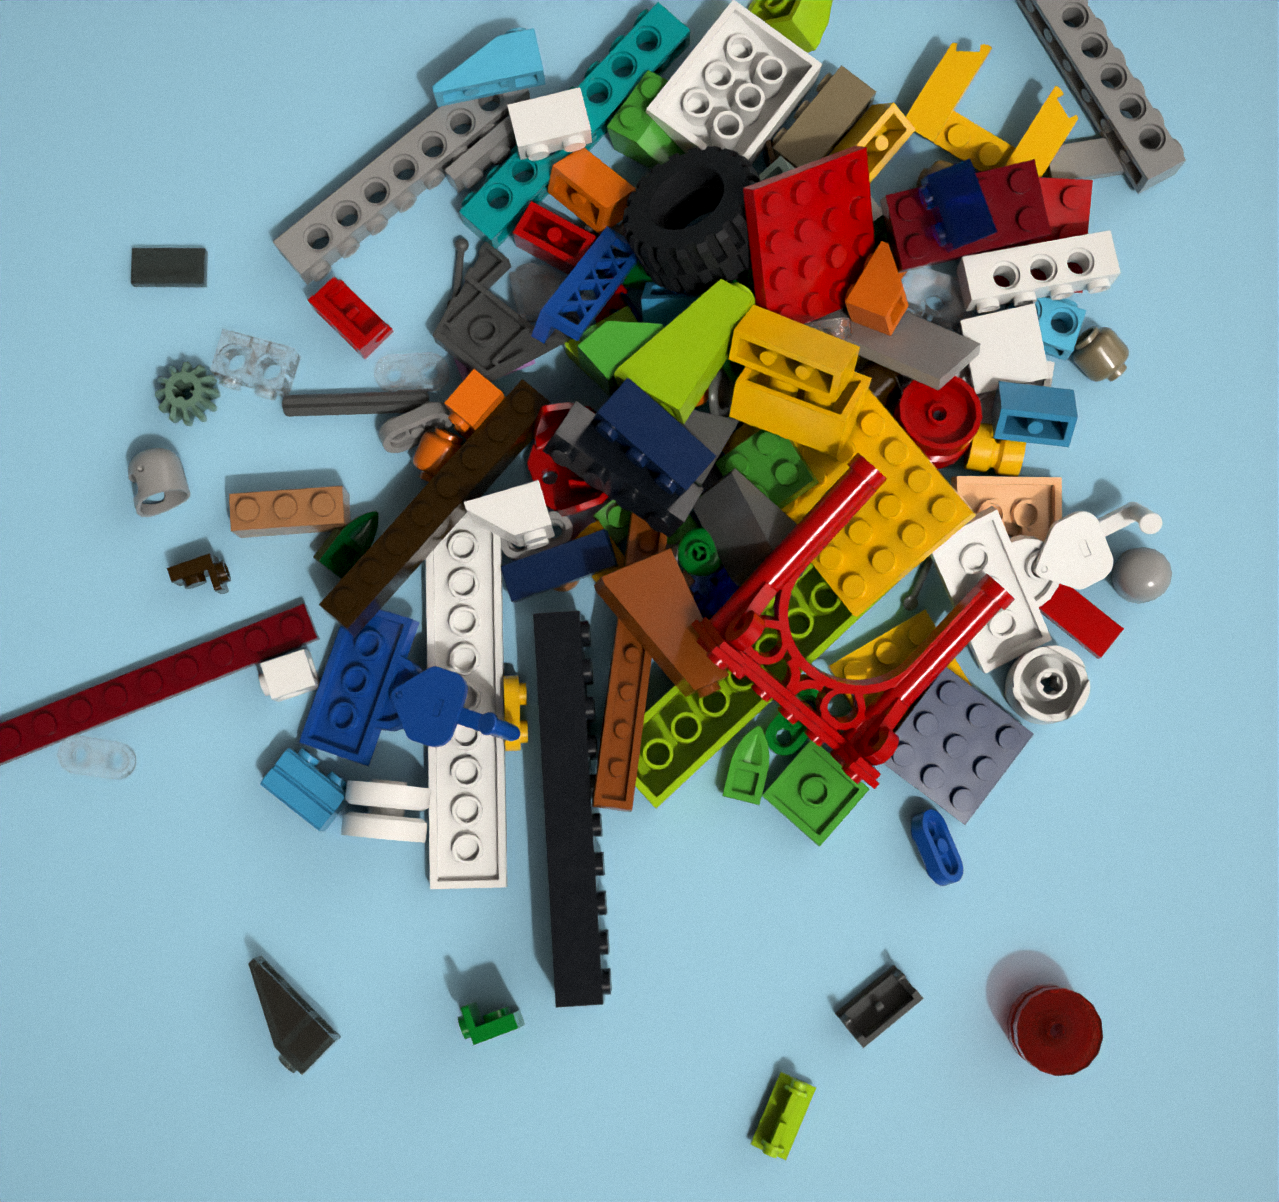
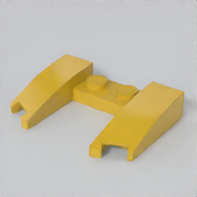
(937, 121)

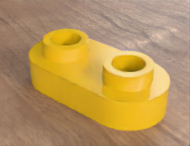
(514, 696)

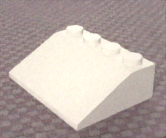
(735, 86)

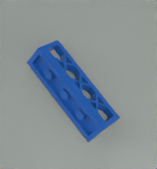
(582, 278)

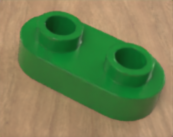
(797, 736)

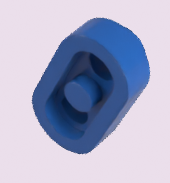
(937, 847)

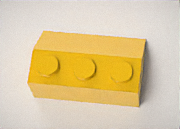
(796, 412)

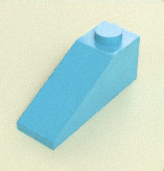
(499, 67)

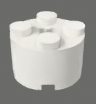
(1067, 678)

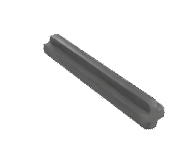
(353, 403)

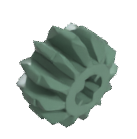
(173, 395)

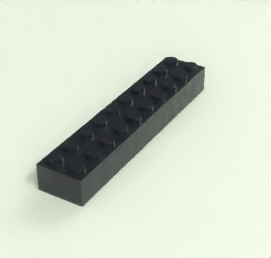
(569, 818)

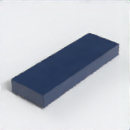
(559, 566)

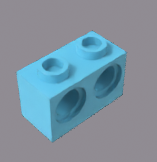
(1065, 310)

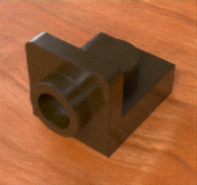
(194, 573)

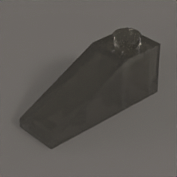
(293, 1024)

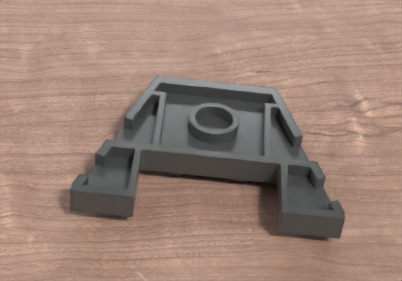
(486, 331)

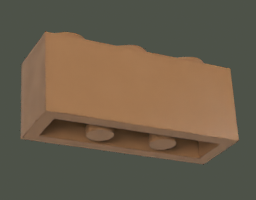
(289, 511)

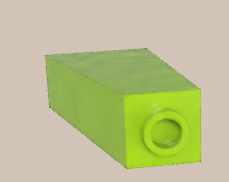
(689, 351)

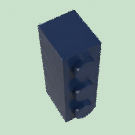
(653, 438)

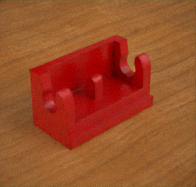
(350, 317)

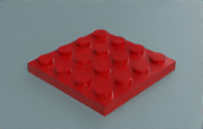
(810, 234)

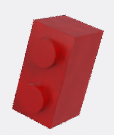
(552, 238)

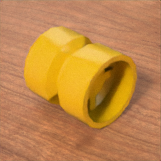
(1001, 455)

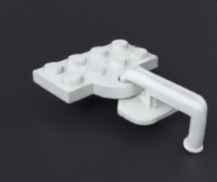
(1071, 555)

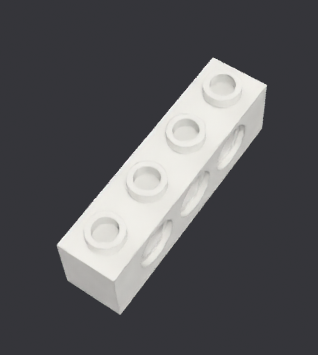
(1091, 251)

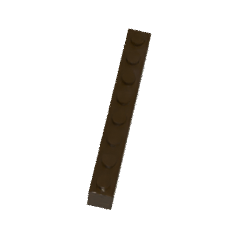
(435, 510)

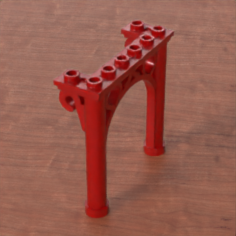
(868, 729)

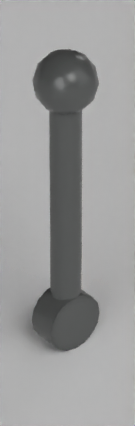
(461, 246)
(911, 602)

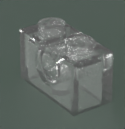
(927, 283)

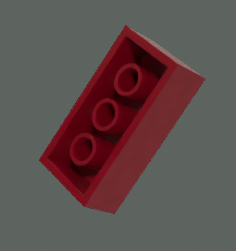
(1014, 204)

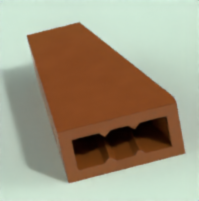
(659, 613)

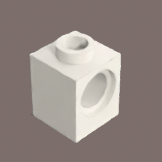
(289, 676)

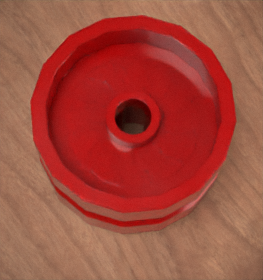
(941, 419)

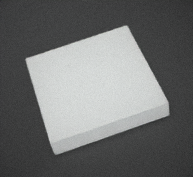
(1008, 349)

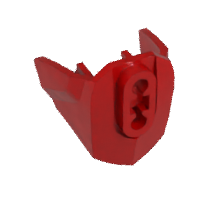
(569, 492)

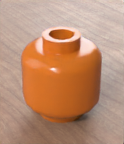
(435, 451)

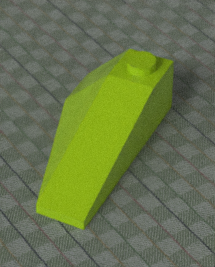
(797, 20)

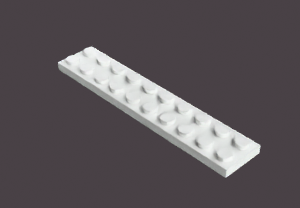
(469, 770)

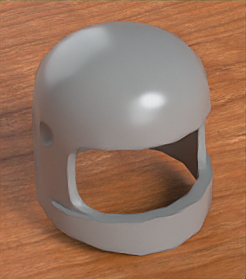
(157, 472)
(1141, 575)

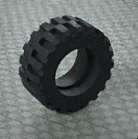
(676, 196)

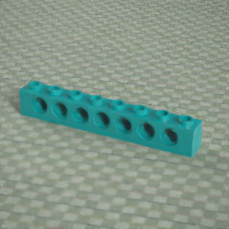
(651, 26)

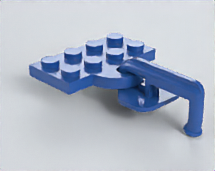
(377, 688)

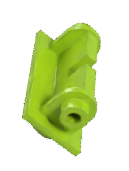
(783, 1116)

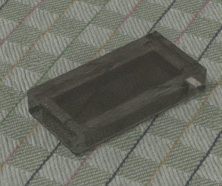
(169, 267)

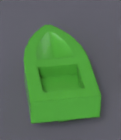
(748, 768)

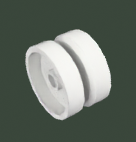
(386, 810)

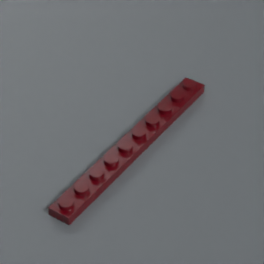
(156, 683)

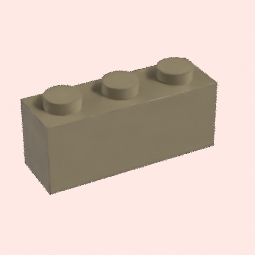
(826, 120)

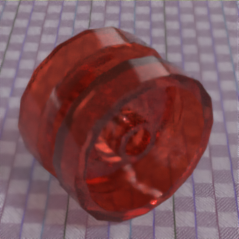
(1077, 1028)

